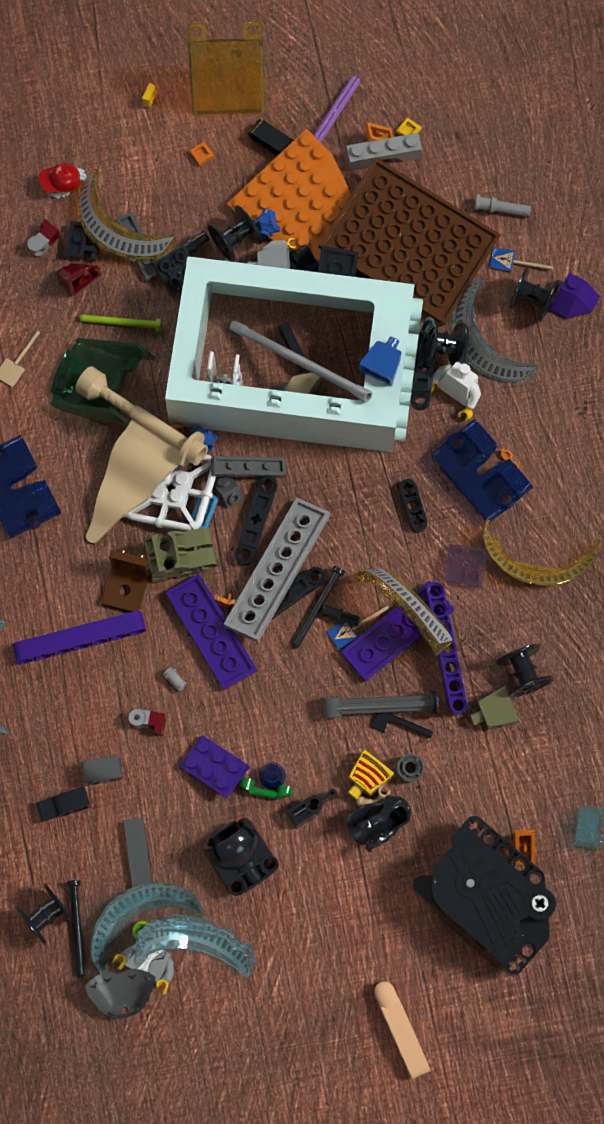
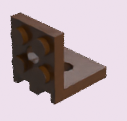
(126, 572)

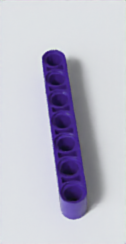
(79, 637)
(452, 657)

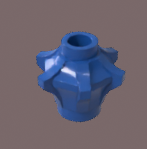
(267, 223)
(209, 438)

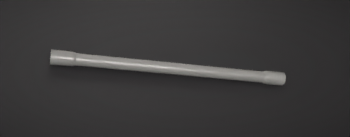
(356, 390)

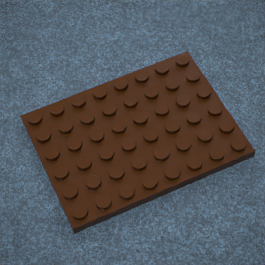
(411, 238)

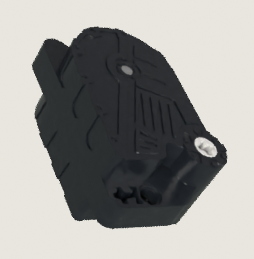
(488, 897)

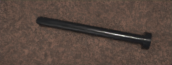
(337, 572)
(77, 926)

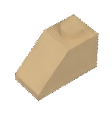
(304, 383)

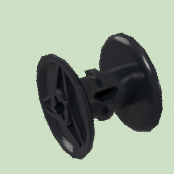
(240, 230)
(527, 290)
(431, 340)
(525, 670)
(45, 914)

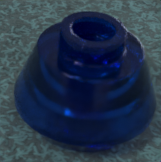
(267, 778)

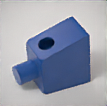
(382, 361)

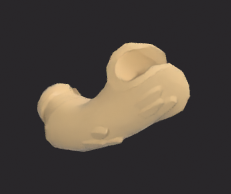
(362, 801)

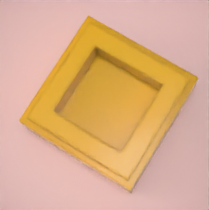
(149, 96)
(408, 127)

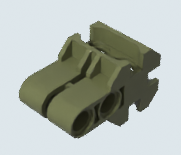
(188, 551)

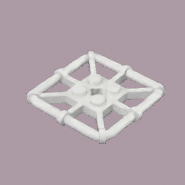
(178, 498)

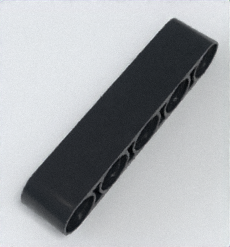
(269, 137)

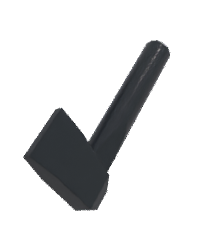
(381, 721)

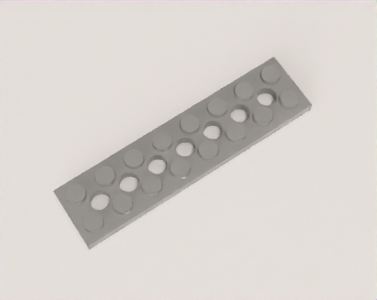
(282, 581)

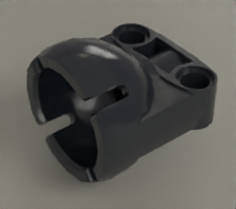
(239, 855)

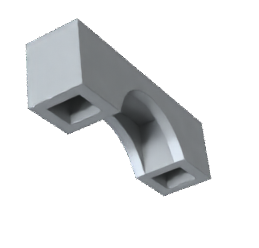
(401, 147)

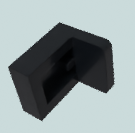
(304, 259)

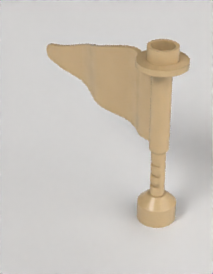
(139, 458)

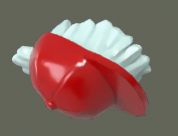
(61, 179)

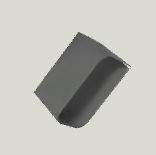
(102, 770)

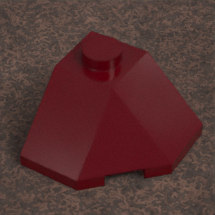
(77, 276)

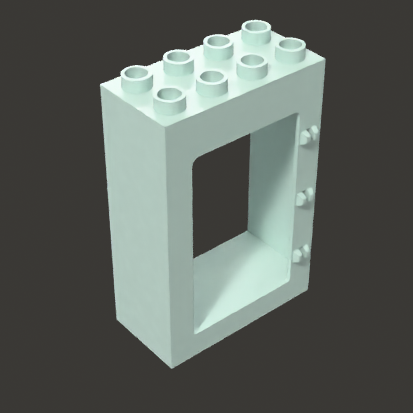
(298, 415)

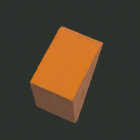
(376, 132)
(525, 843)

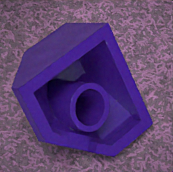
(574, 298)

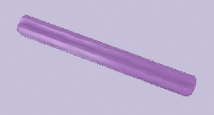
(336, 108)

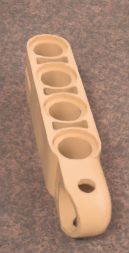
(401, 1030)

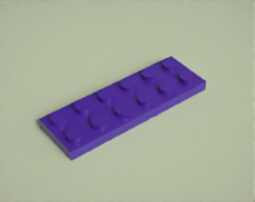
(206, 626)
(386, 639)

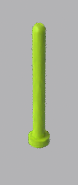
(157, 325)

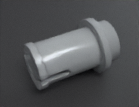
(171, 675)

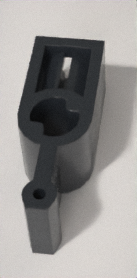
(63, 804)
(302, 813)

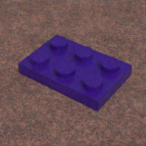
(214, 766)

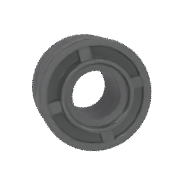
(418, 765)

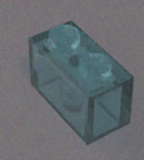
(588, 828)

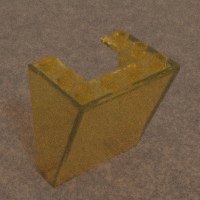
(226, 72)

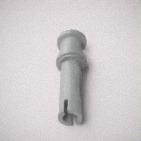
(493, 205)

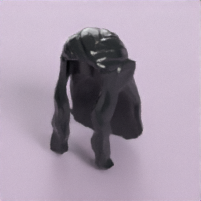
(378, 821)

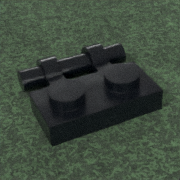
(76, 243)

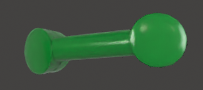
(281, 793)

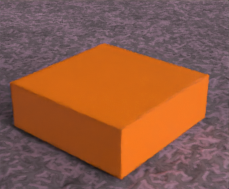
(201, 154)

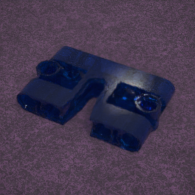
(483, 490)
(27, 501)

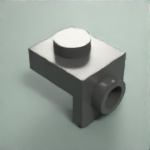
(228, 490)

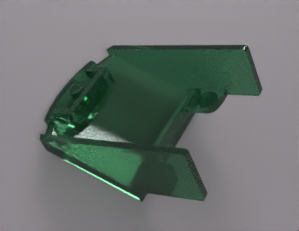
(108, 357)

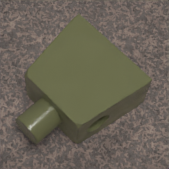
(495, 711)

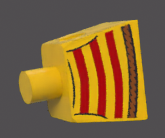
(368, 776)

